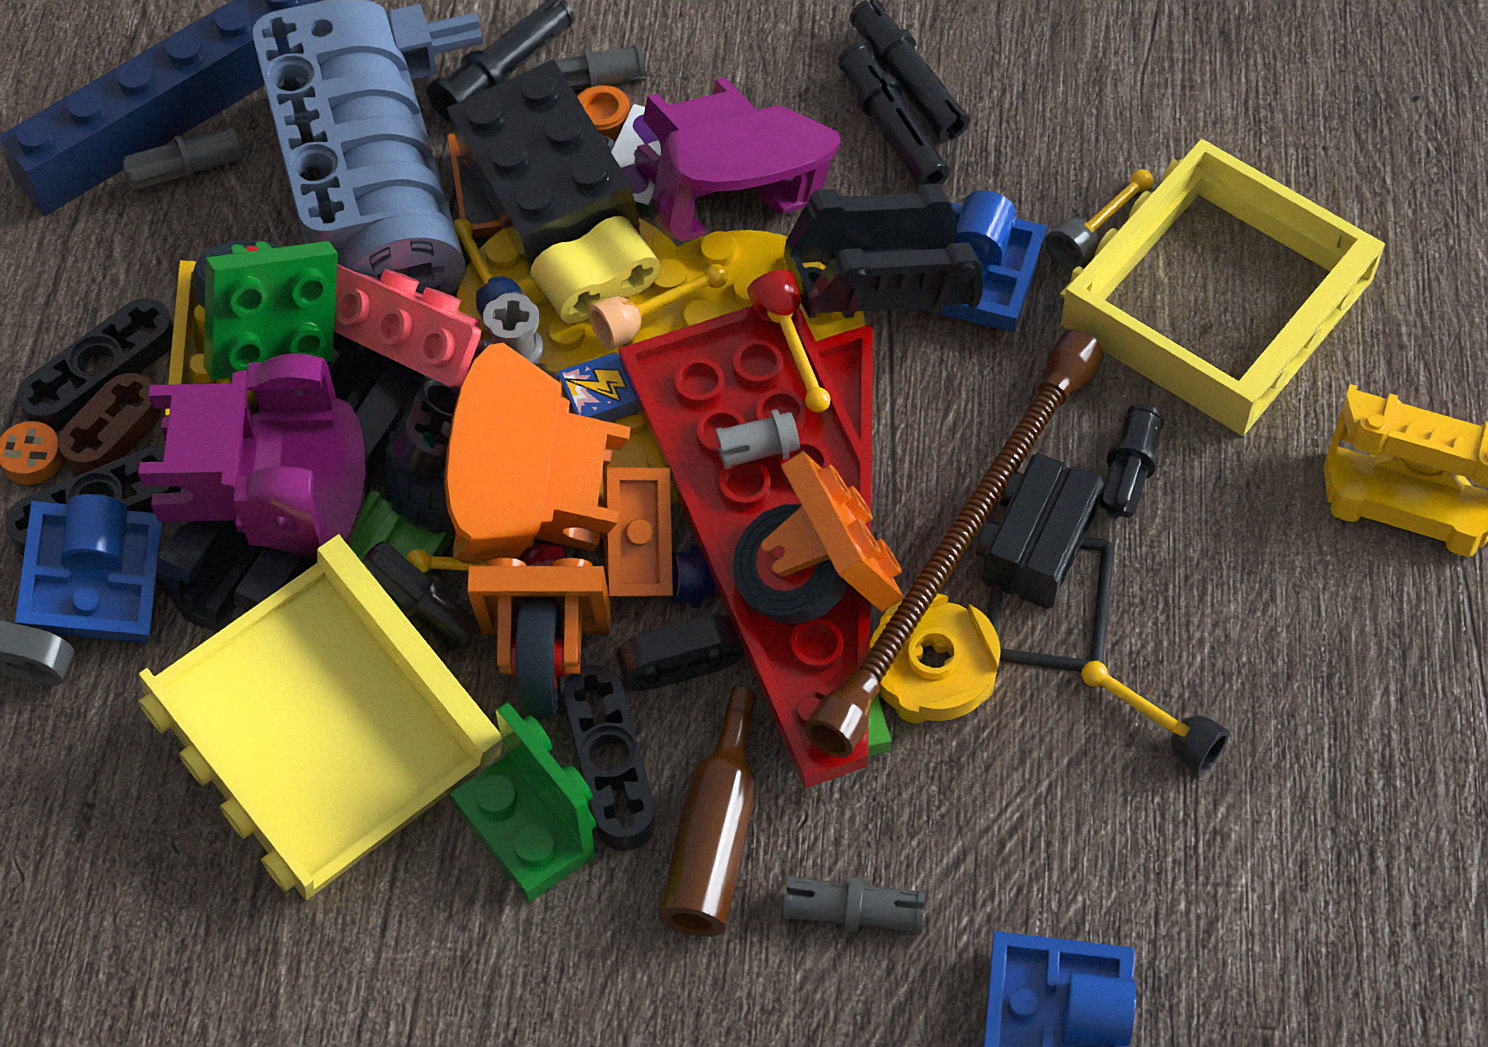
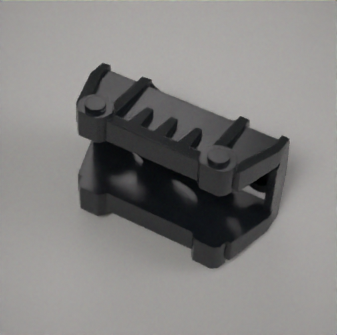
(881, 253)

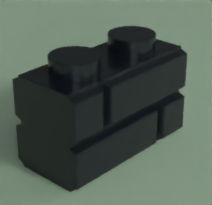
(1040, 529)

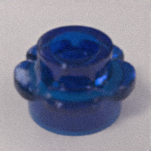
(691, 578)

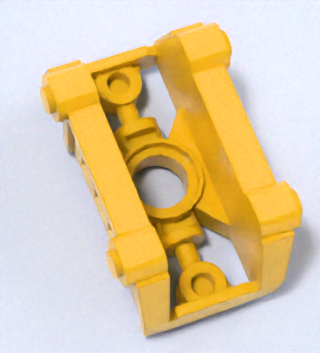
(1413, 470)

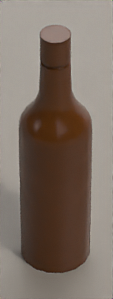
(712, 829)

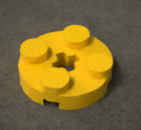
(963, 681)

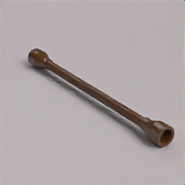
(844, 713)

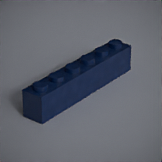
(139, 104)

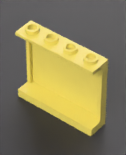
(321, 721)

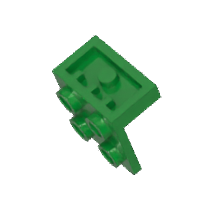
(529, 808)

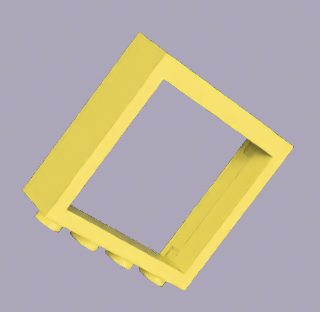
(1270, 208)

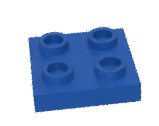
(1008, 258)
(89, 569)
(1059, 993)

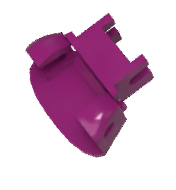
(730, 146)

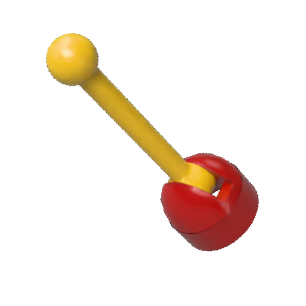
(775, 300)

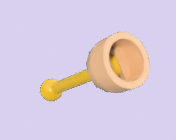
(619, 320)

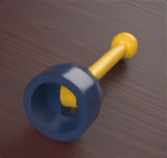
(493, 286)

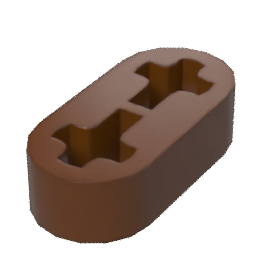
(106, 423)

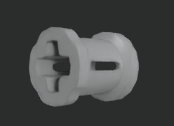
(514, 321)

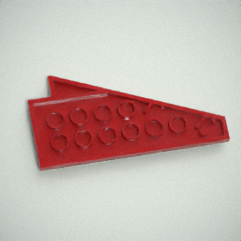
(733, 375)

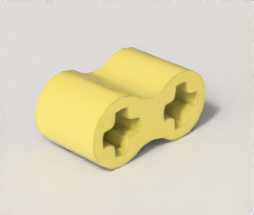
(597, 266)

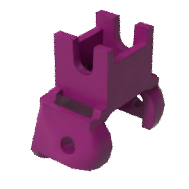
(281, 474)

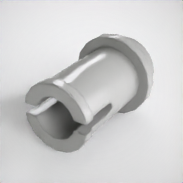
(758, 439)

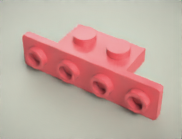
(405, 325)

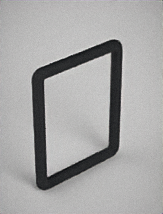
(1100, 617)

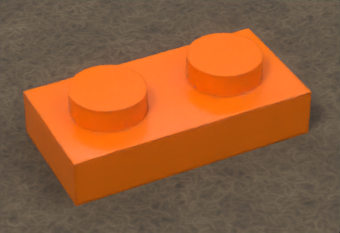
(641, 542)

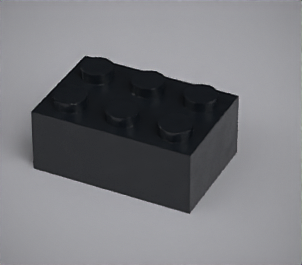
(540, 160)

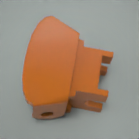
(523, 462)

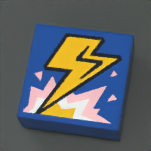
(599, 389)

